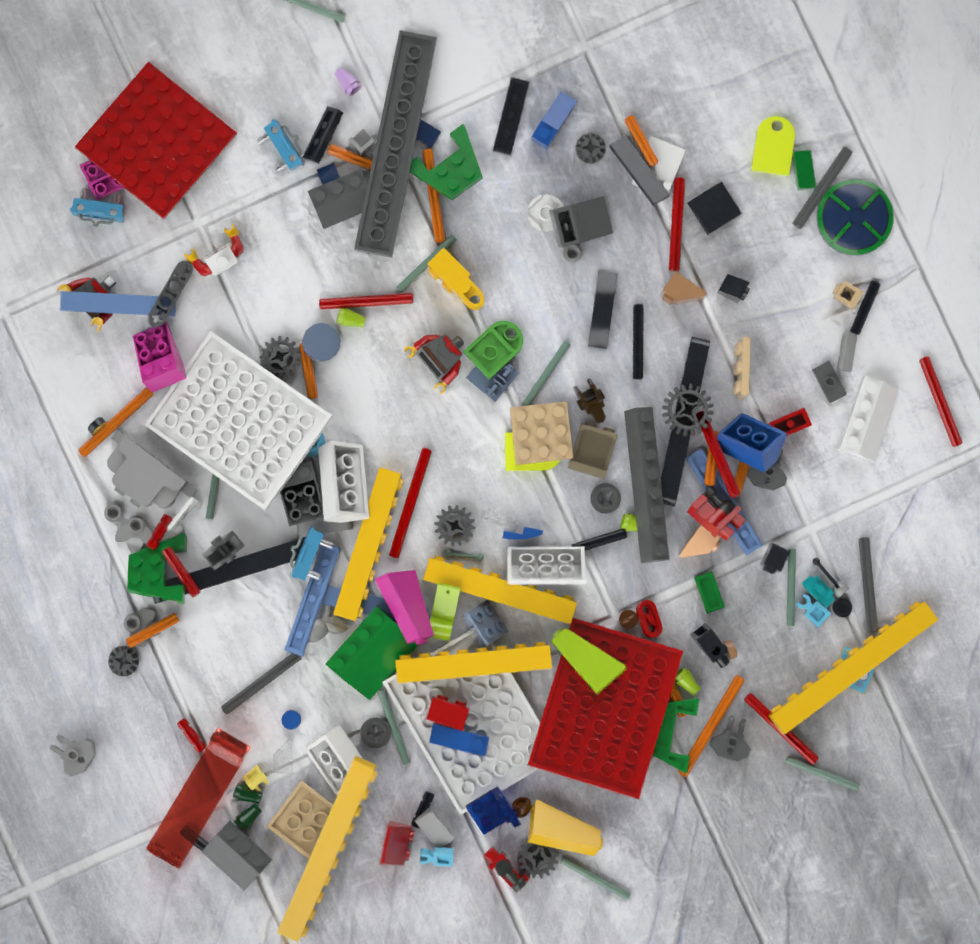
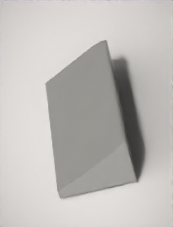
(847, 351)
(434, 829)

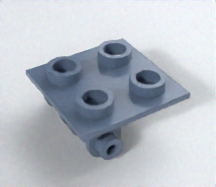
(497, 384)
(486, 623)

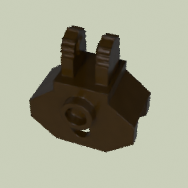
(591, 401)

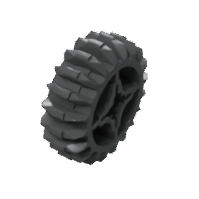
(702, 401)

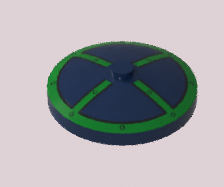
(855, 217)

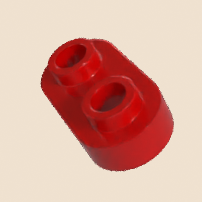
(651, 618)

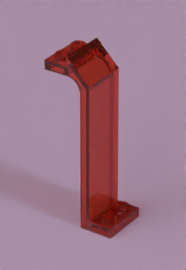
(198, 798)

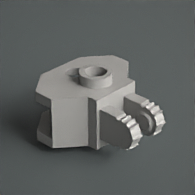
(73, 753)

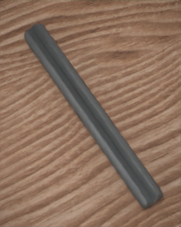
(822, 187)
(868, 585)
(260, 683)

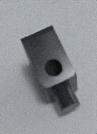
(707, 640)

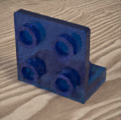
(492, 811)

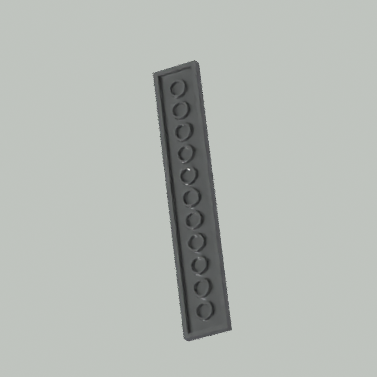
(395, 144)

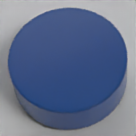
(291, 719)

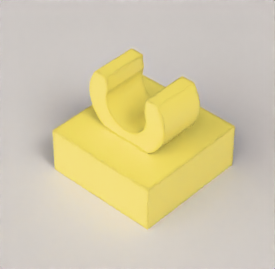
(255, 777)

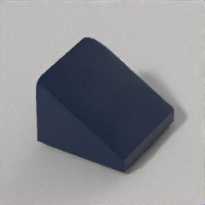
(328, 173)

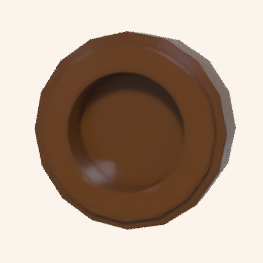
(628, 619)
(522, 806)

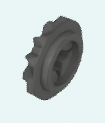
(583, 154)
(615, 498)
(131, 656)
(370, 740)

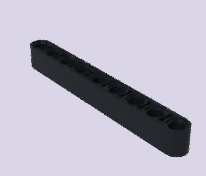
(678, 443)
(240, 567)

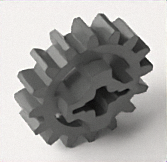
(284, 364)
(443, 519)
(546, 859)

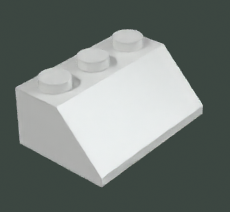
(333, 756)

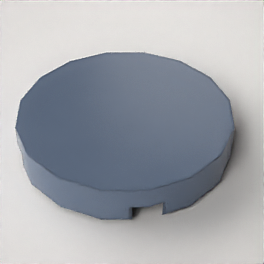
(321, 342)

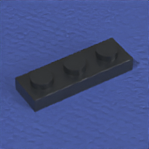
(323, 135)

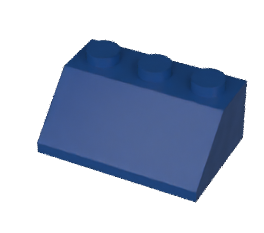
(752, 442)

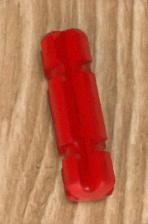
(159, 532)
(191, 735)

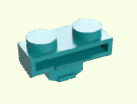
(818, 590)

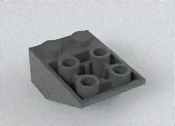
(581, 222)
(302, 496)

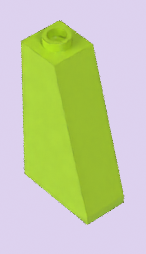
(590, 662)

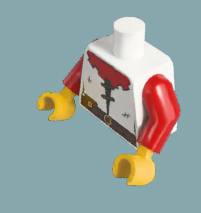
(221, 258)

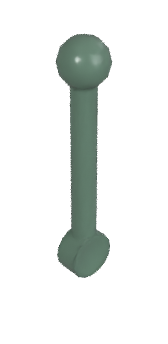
(448, 553)

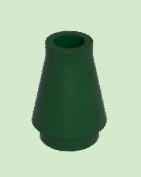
(244, 793)
(247, 818)

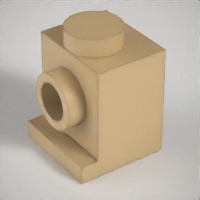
(854, 294)

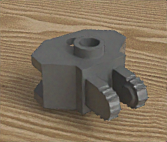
(774, 474)
(223, 549)
(731, 740)

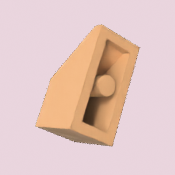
(700, 543)

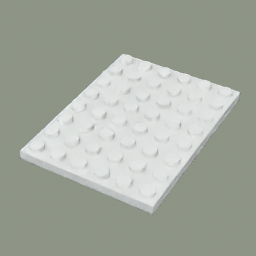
(239, 421)
(495, 711)

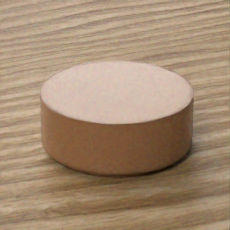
(732, 652)

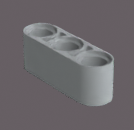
(323, 526)

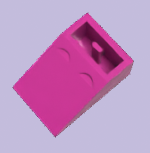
(158, 358)

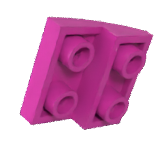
(99, 181)

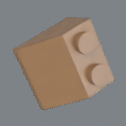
(681, 291)

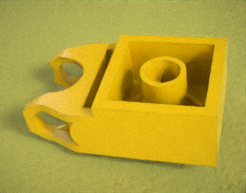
(454, 278)

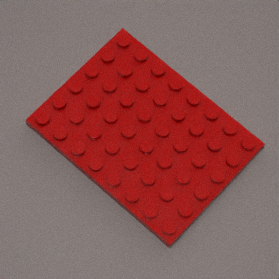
(610, 734)

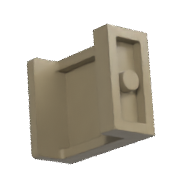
(593, 450)

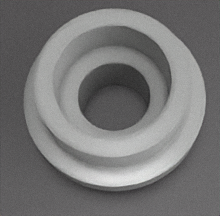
(567, 257)
(107, 512)

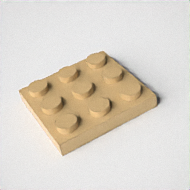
(742, 368)
(541, 433)
(301, 818)

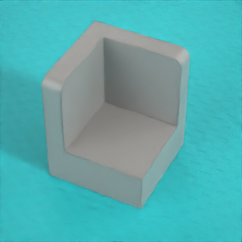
(362, 142)

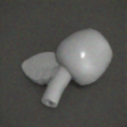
(326, 624)

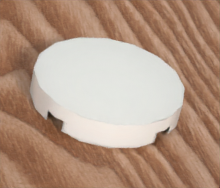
(539, 214)

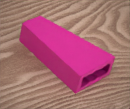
(407, 604)

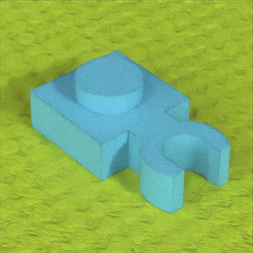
(815, 612)
(440, 856)

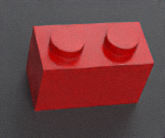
(792, 422)
(448, 713)

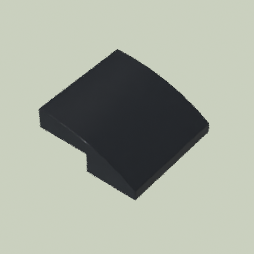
(714, 208)

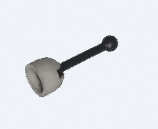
(839, 587)

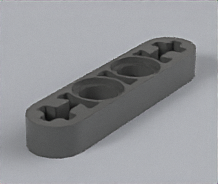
(170, 294)

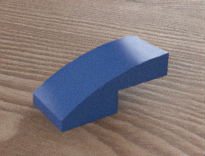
(528, 533)

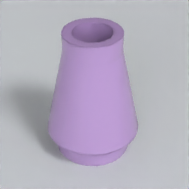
(348, 82)

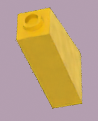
(561, 831)

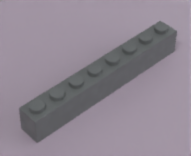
(646, 485)

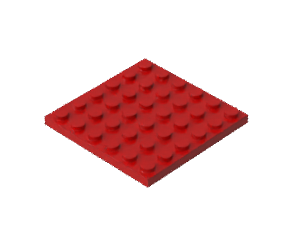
(155, 140)

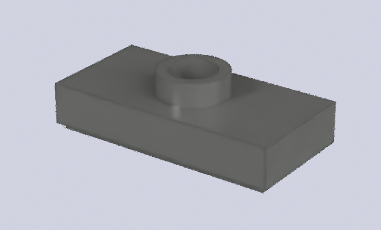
(829, 382)

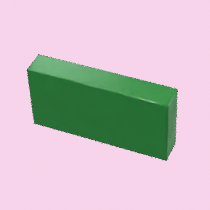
(709, 592)

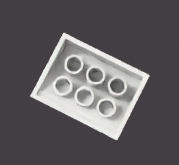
(546, 565)

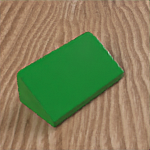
(804, 170)

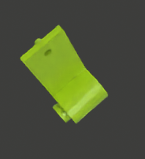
(444, 611)

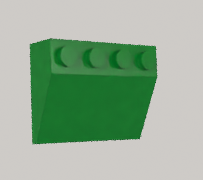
(370, 653)

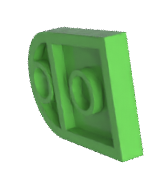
(494, 349)

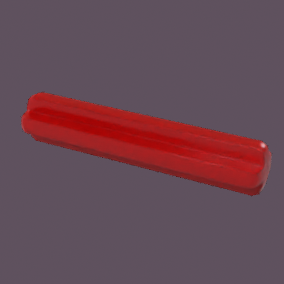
(181, 572)

